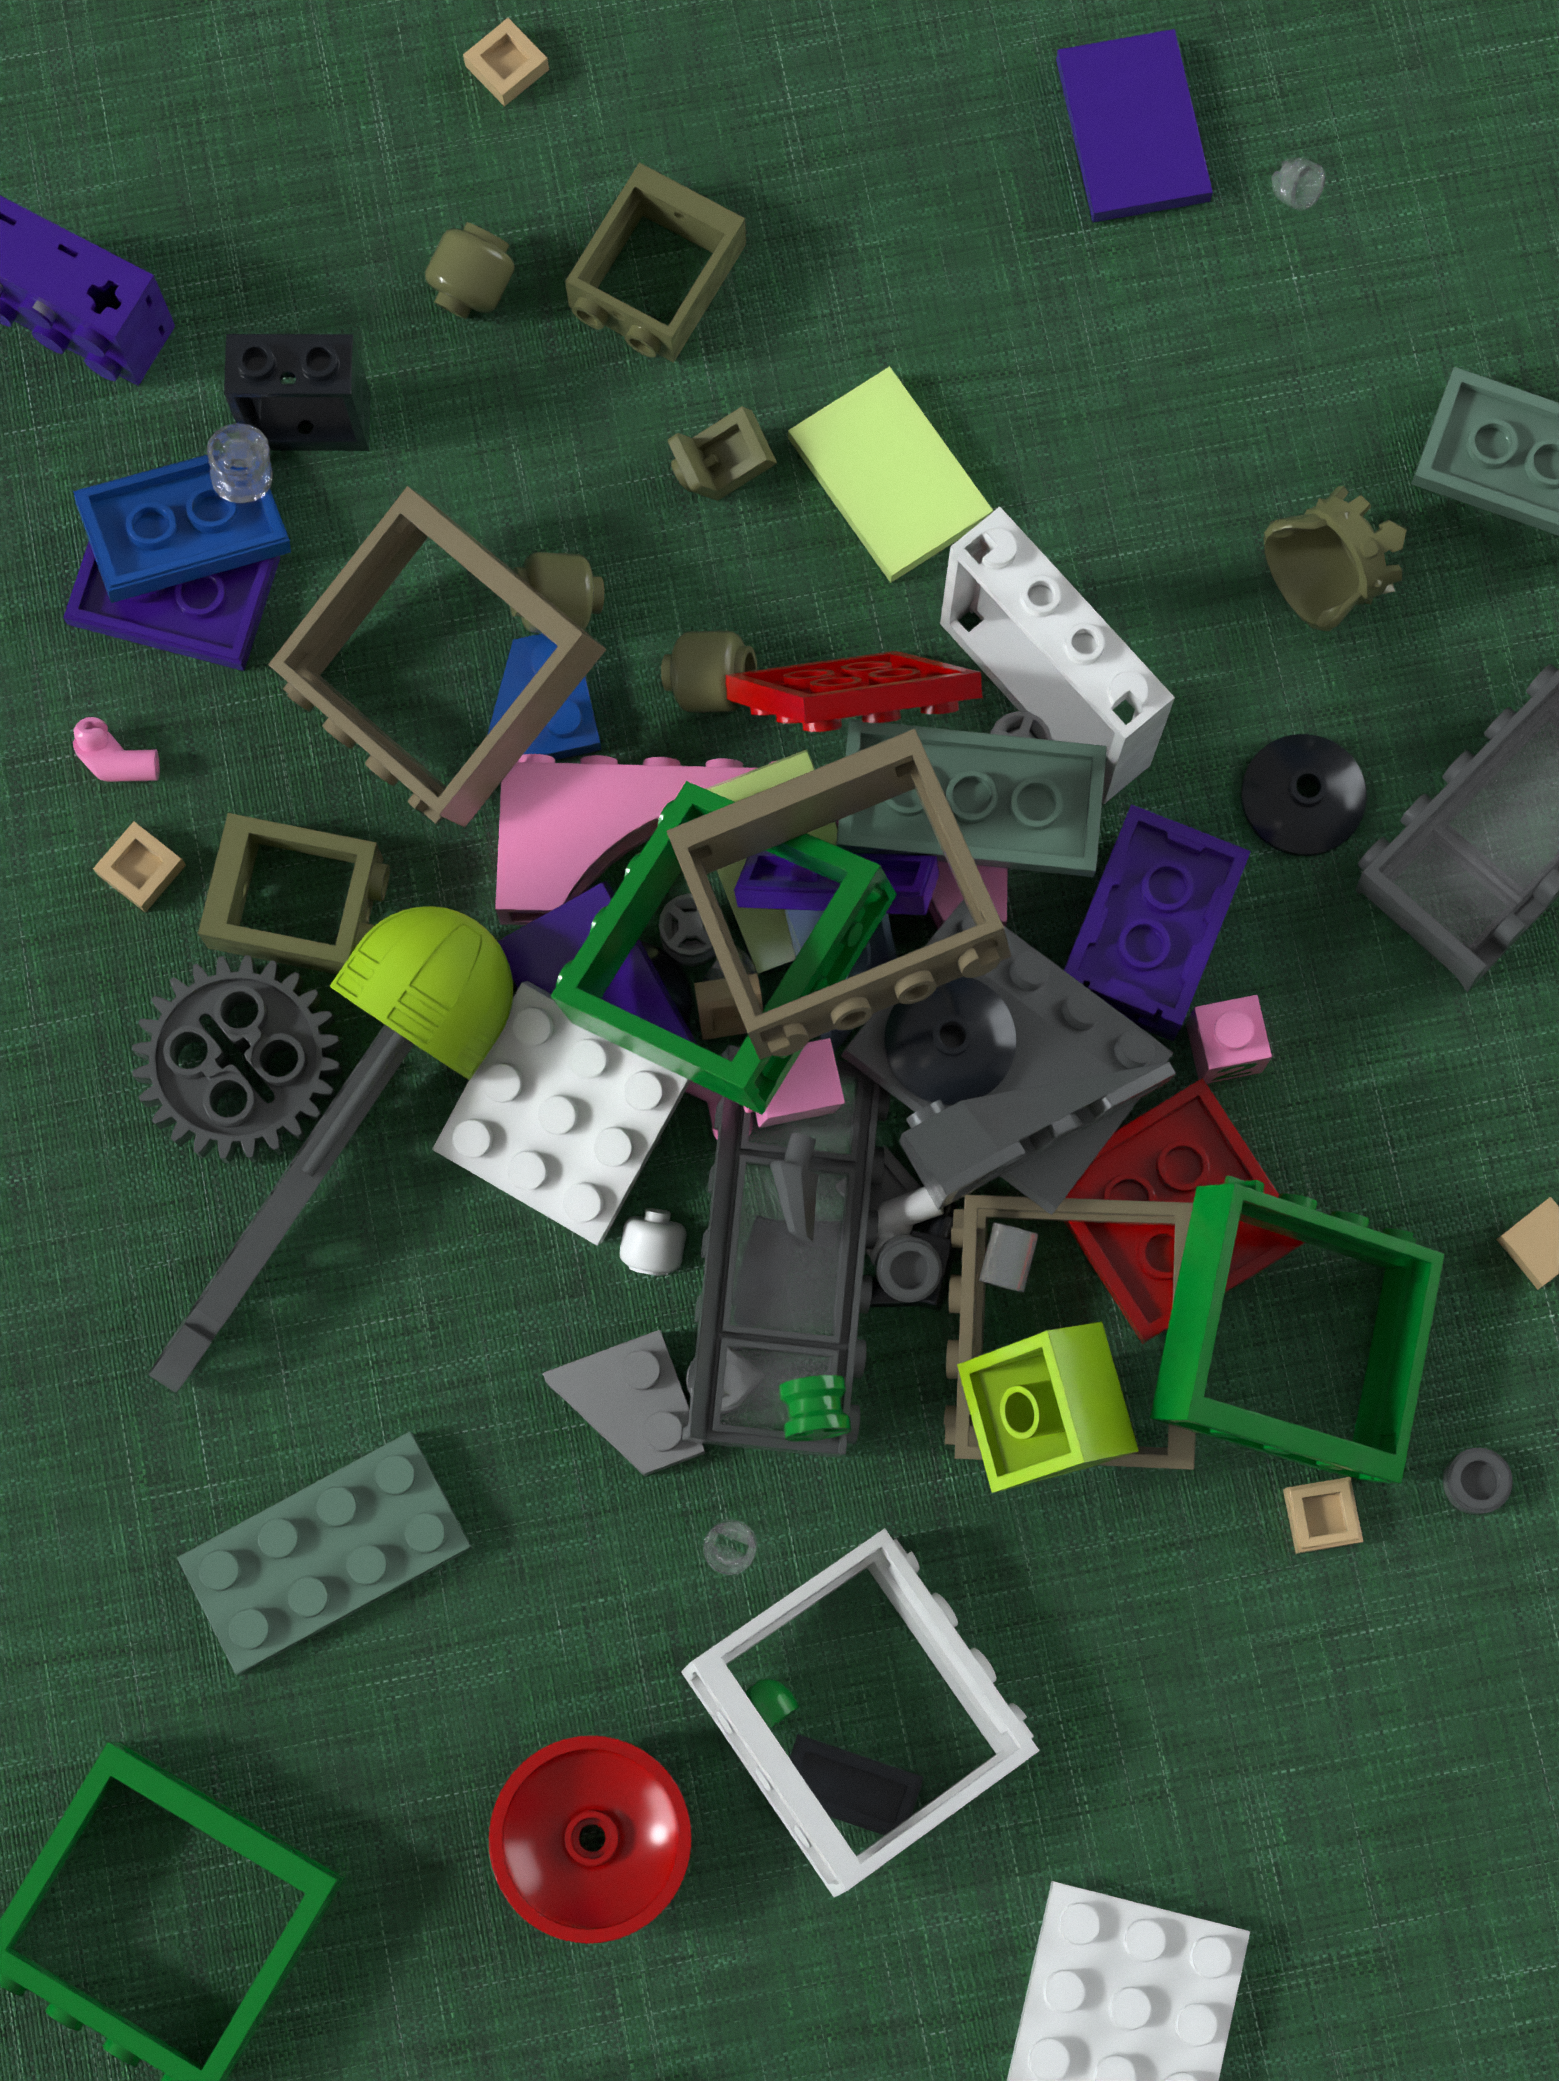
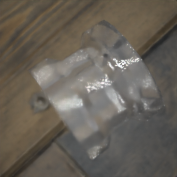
(239, 447)

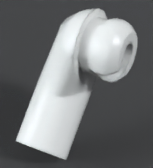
(900, 1215)

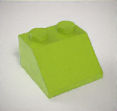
(1047, 1406)

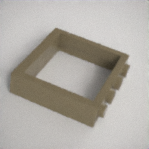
(353, 597)
(805, 806)
(968, 1300)

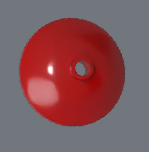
(539, 1847)

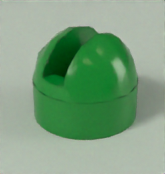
(772, 1700)

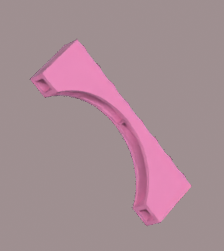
(577, 819)

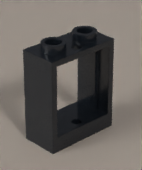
(327, 390)

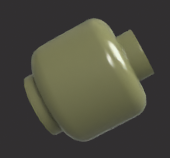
(469, 270)
(566, 583)
(699, 669)

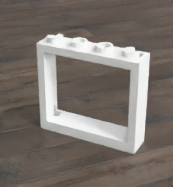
(1051, 648)
(963, 1669)

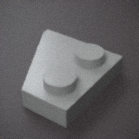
(631, 1401)

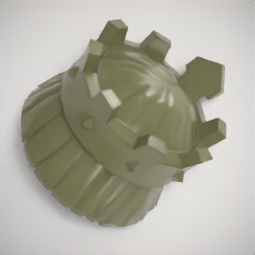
(1332, 559)

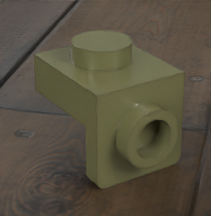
(721, 455)

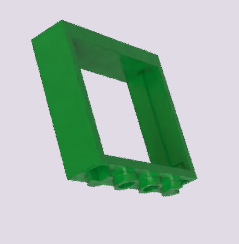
(820, 963)
(1395, 1350)
(76, 2008)

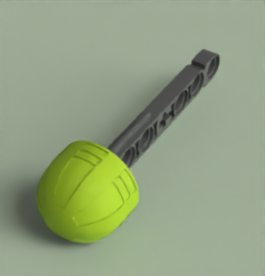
(433, 985)

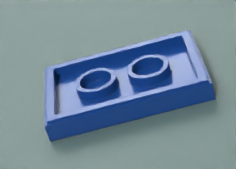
(174, 528)

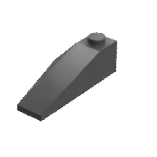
(992, 1134)

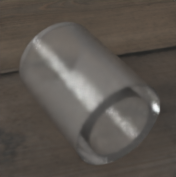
(1008, 1257)

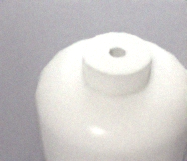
(653, 1243)

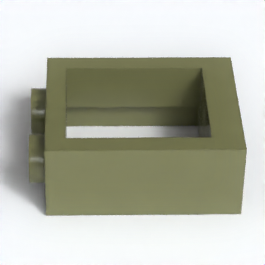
(679, 211)
(231, 880)

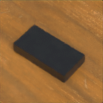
(856, 1786)

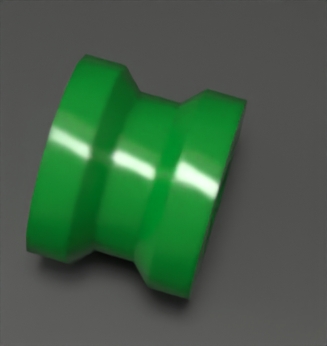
(814, 1408)

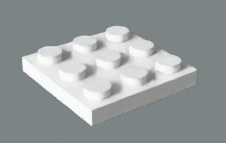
(560, 1116)
(1126, 1993)

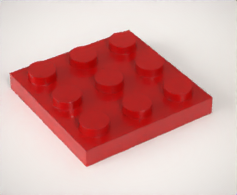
(854, 686)
(1164, 1160)

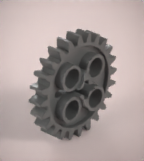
(194, 1093)

